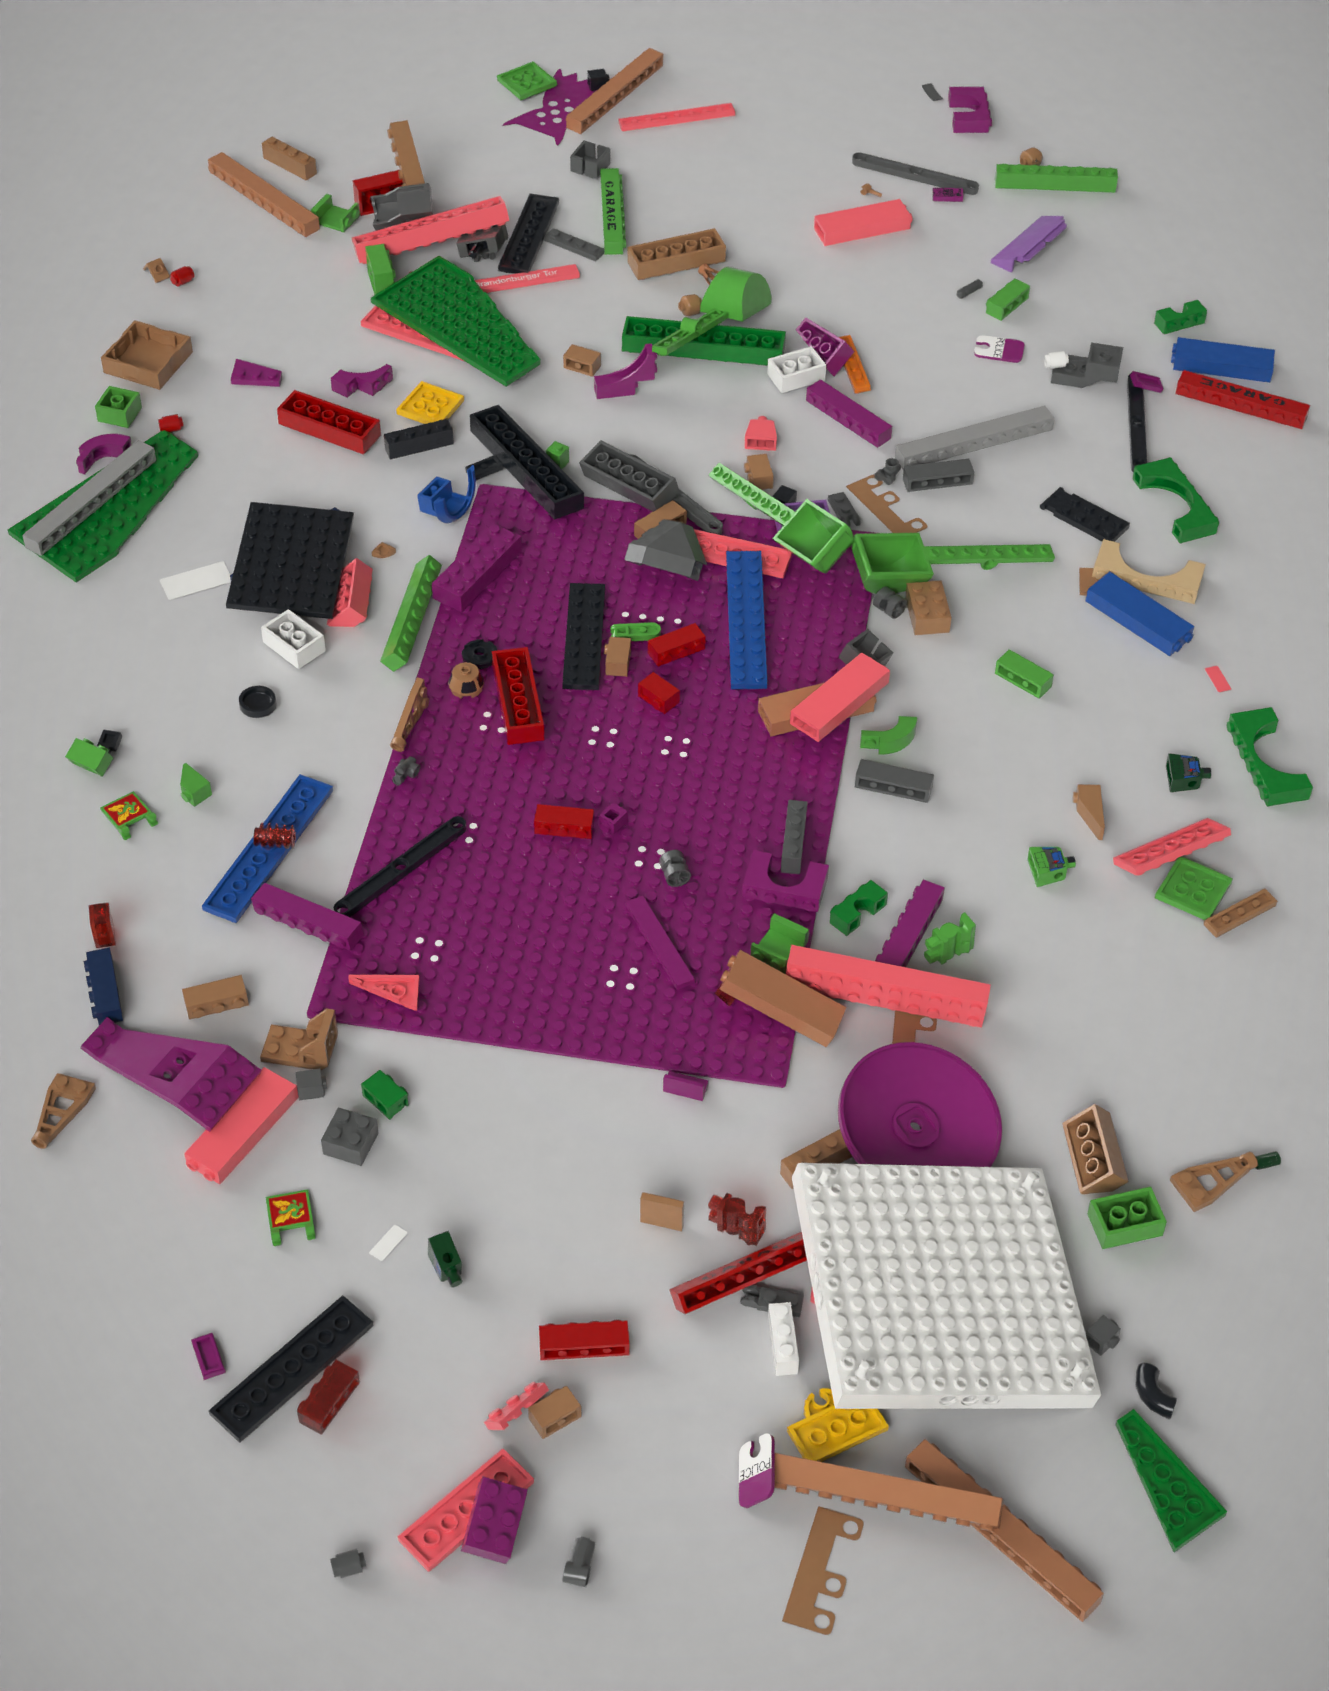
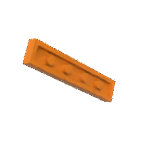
(855, 369)

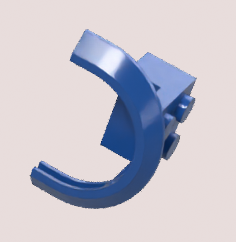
(441, 502)

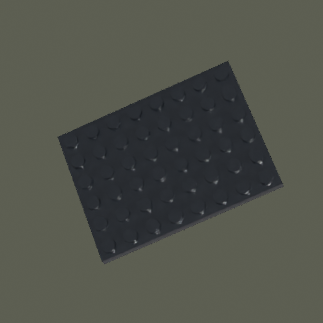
(290, 560)

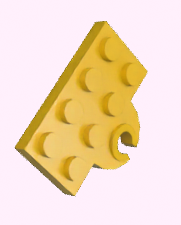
(831, 1430)

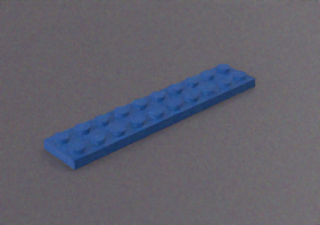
(746, 620)
(258, 863)

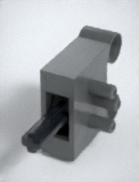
(482, 243)

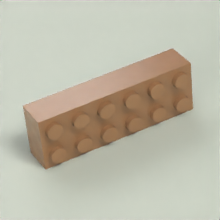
(676, 254)

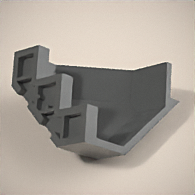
(670, 548)

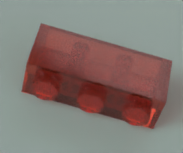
(328, 1396)

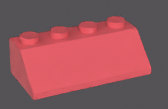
(352, 595)

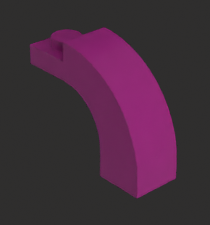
(99, 447)

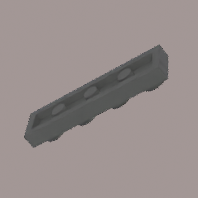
(574, 244)

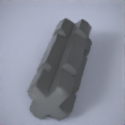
(970, 288)

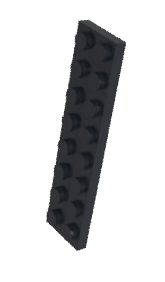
(528, 234)
(584, 636)
(290, 1368)

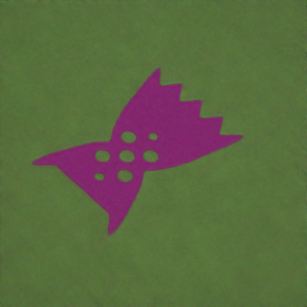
(566, 88)

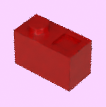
(658, 693)

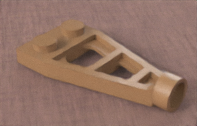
(418, 700)
(64, 1087)
(1193, 1191)

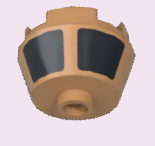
(466, 680)

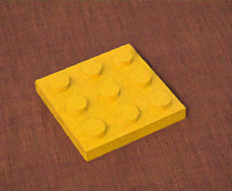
(429, 404)

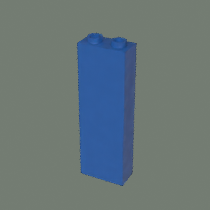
(1223, 359)
(1140, 614)

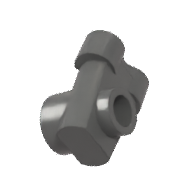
(889, 472)
(406, 768)

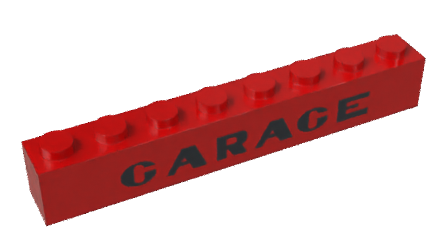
(1242, 399)
(739, 1274)

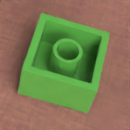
(118, 406)

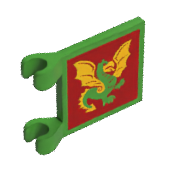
(126, 812)
(289, 1212)

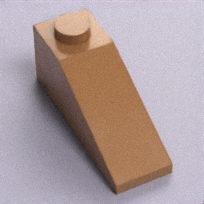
(1090, 807)

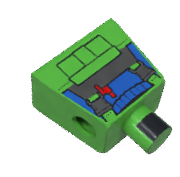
(1048, 864)

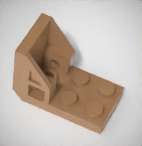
(302, 1047)

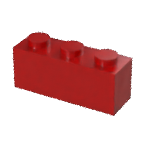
(676, 644)
(564, 821)

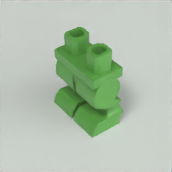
(950, 940)

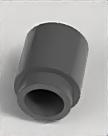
(348, 1563)

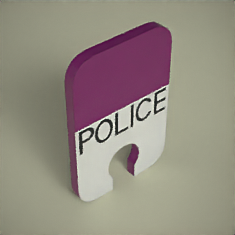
(1000, 349)
(756, 1473)

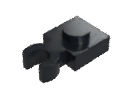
(110, 740)

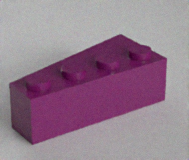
(827, 345)

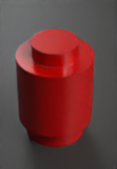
(182, 276)
(170, 423)

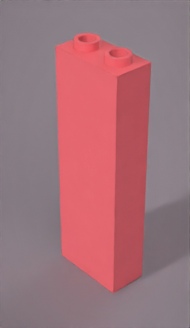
(862, 222)
(839, 697)
(242, 1127)

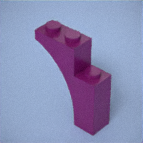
(626, 380)

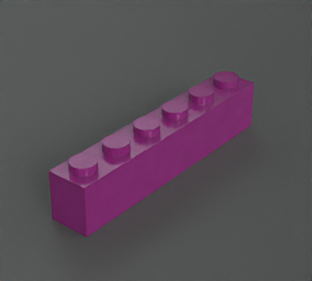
(849, 413)
(307, 916)
(912, 924)

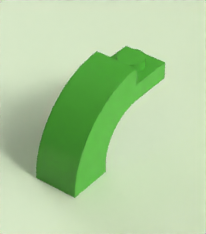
(890, 740)

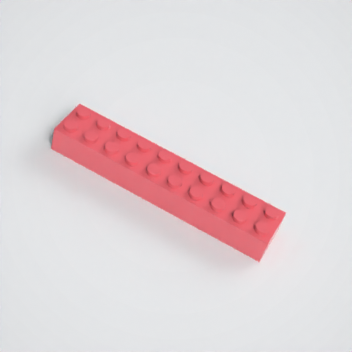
(434, 228)
(890, 986)

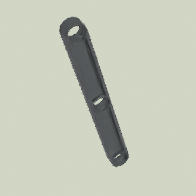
(906, 171)
(697, 513)

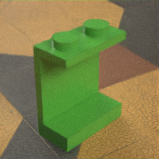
(334, 216)
(777, 942)

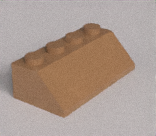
(1095, 1151)

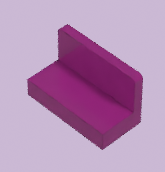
(685, 1085)

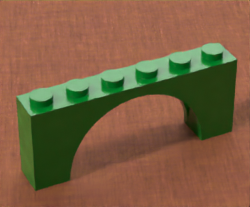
(1166, 475)
(1273, 785)

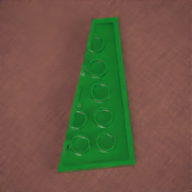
(1174, 1491)

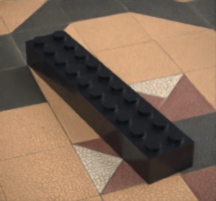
(527, 462)

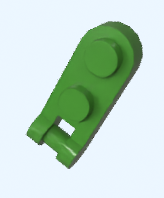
(636, 631)

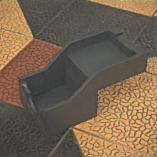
(402, 205)
(1102, 364)

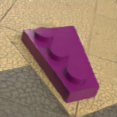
(253, 374)

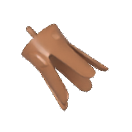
(705, 271)

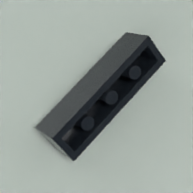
(418, 439)

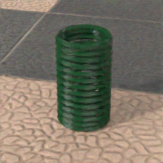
(1263, 1162)

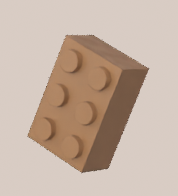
(928, 607)

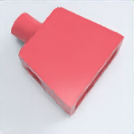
(761, 434)

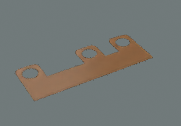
(880, 508)
(906, 1026)
(811, 1571)

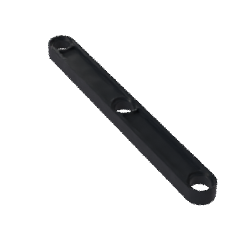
(1137, 432)
(411, 859)

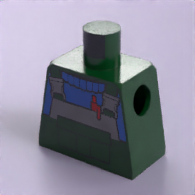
(1185, 772)
(445, 1258)

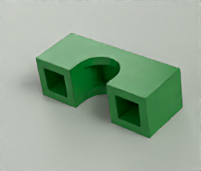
(1170, 321)
(868, 897)

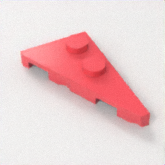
(396, 988)

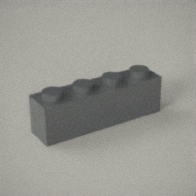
(938, 475)
(894, 780)
(794, 837)

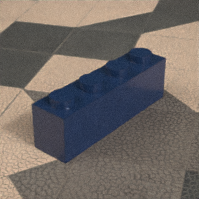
(104, 986)

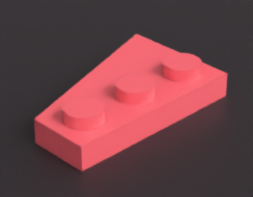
(499, 1417)

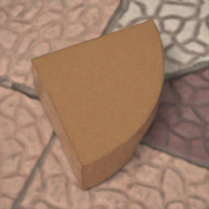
(383, 551)

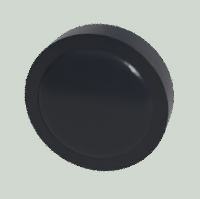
(257, 701)

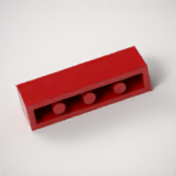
(584, 1340)

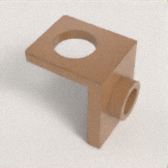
(157, 270)

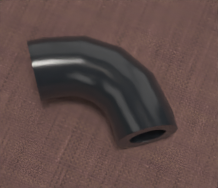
(1151, 1393)

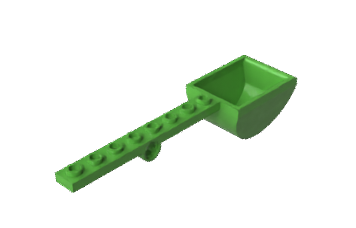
(730, 295)
(806, 533)
(903, 559)

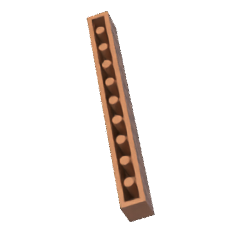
(614, 91)
(263, 194)
(889, 1491)
(1013, 1536)

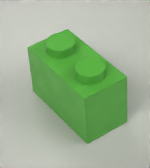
(89, 757)

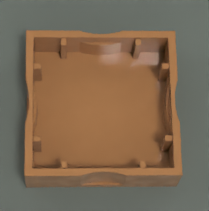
(147, 355)

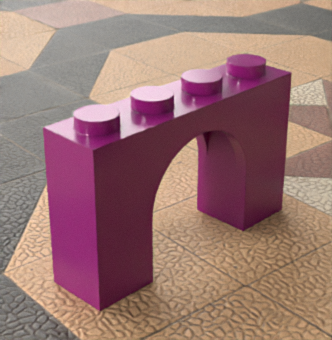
(976, 99)
(805, 895)

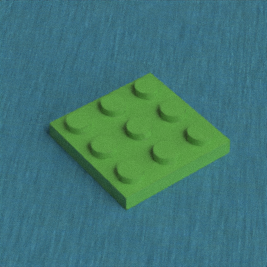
(526, 80)
(1193, 888)

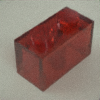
(102, 925)

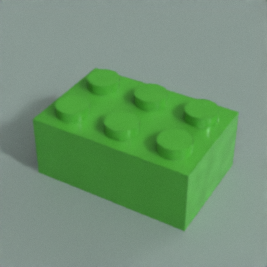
(379, 267)
(1126, 1217)

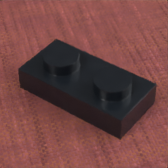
(486, 467)

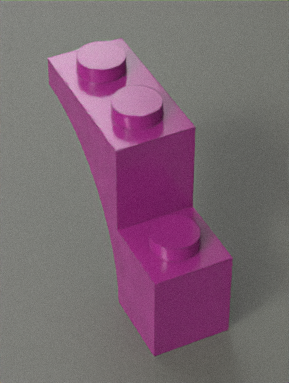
(369, 382)

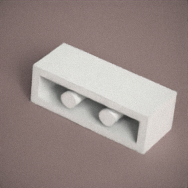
(783, 1339)

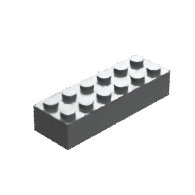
(629, 476)

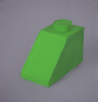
(194, 786)

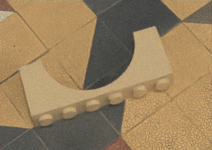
(1178, 586)

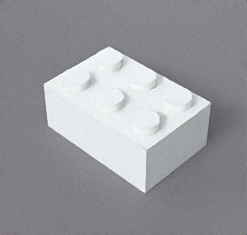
(796, 369)
(293, 639)

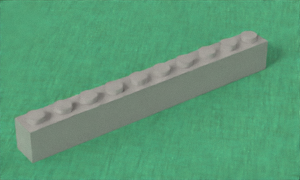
(975, 437)
(89, 498)

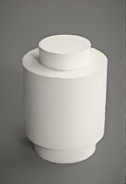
(1056, 360)

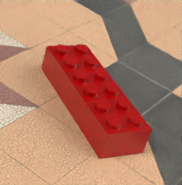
(329, 422)
(518, 696)

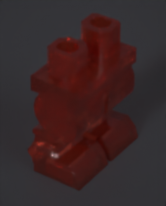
(732, 1217)

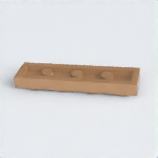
(1240, 913)

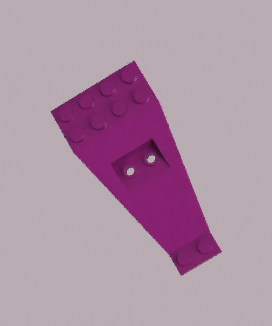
(201, 1087)

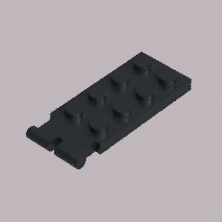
(1085, 515)

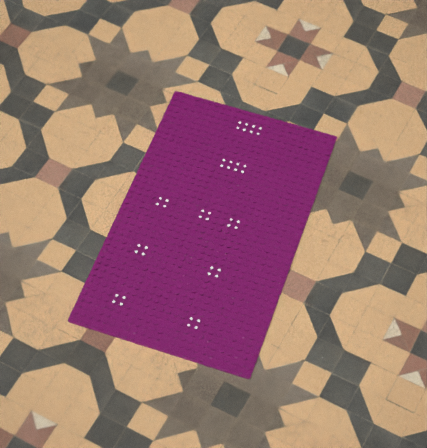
(531, 931)

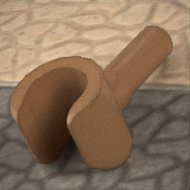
(868, 189)

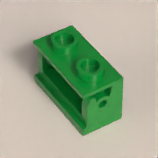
(385, 1094)

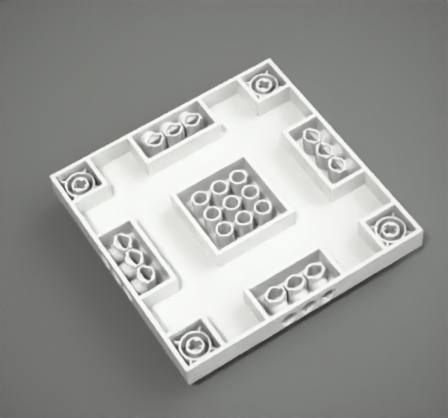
(942, 1288)

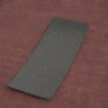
(931, 92)

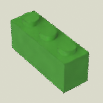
(1007, 299)
(1024, 674)

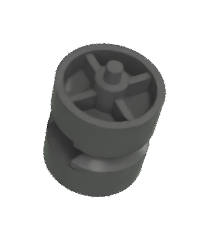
(889, 602)
(675, 868)

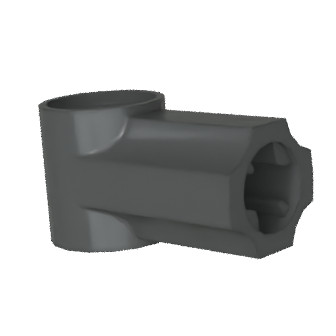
(578, 1567)

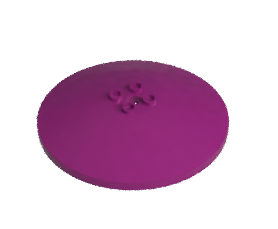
(924, 1087)

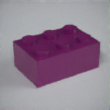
(494, 1520)

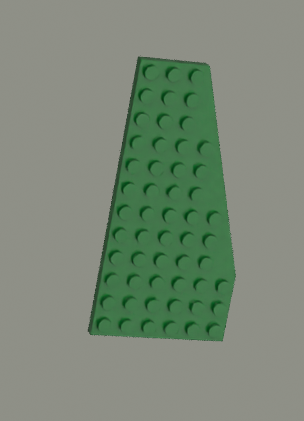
(459, 317)
(109, 527)

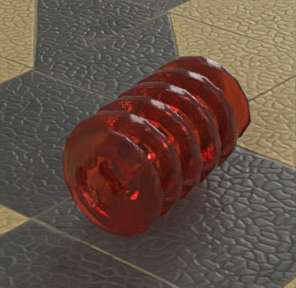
(274, 836)

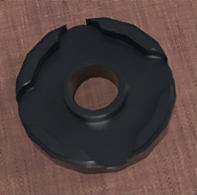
(478, 646)

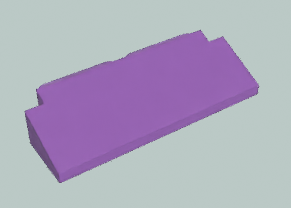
(1030, 242)

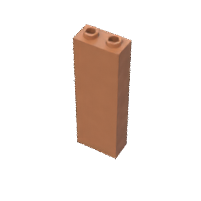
(776, 709)
(782, 998)

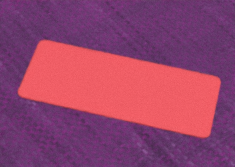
(1218, 678)

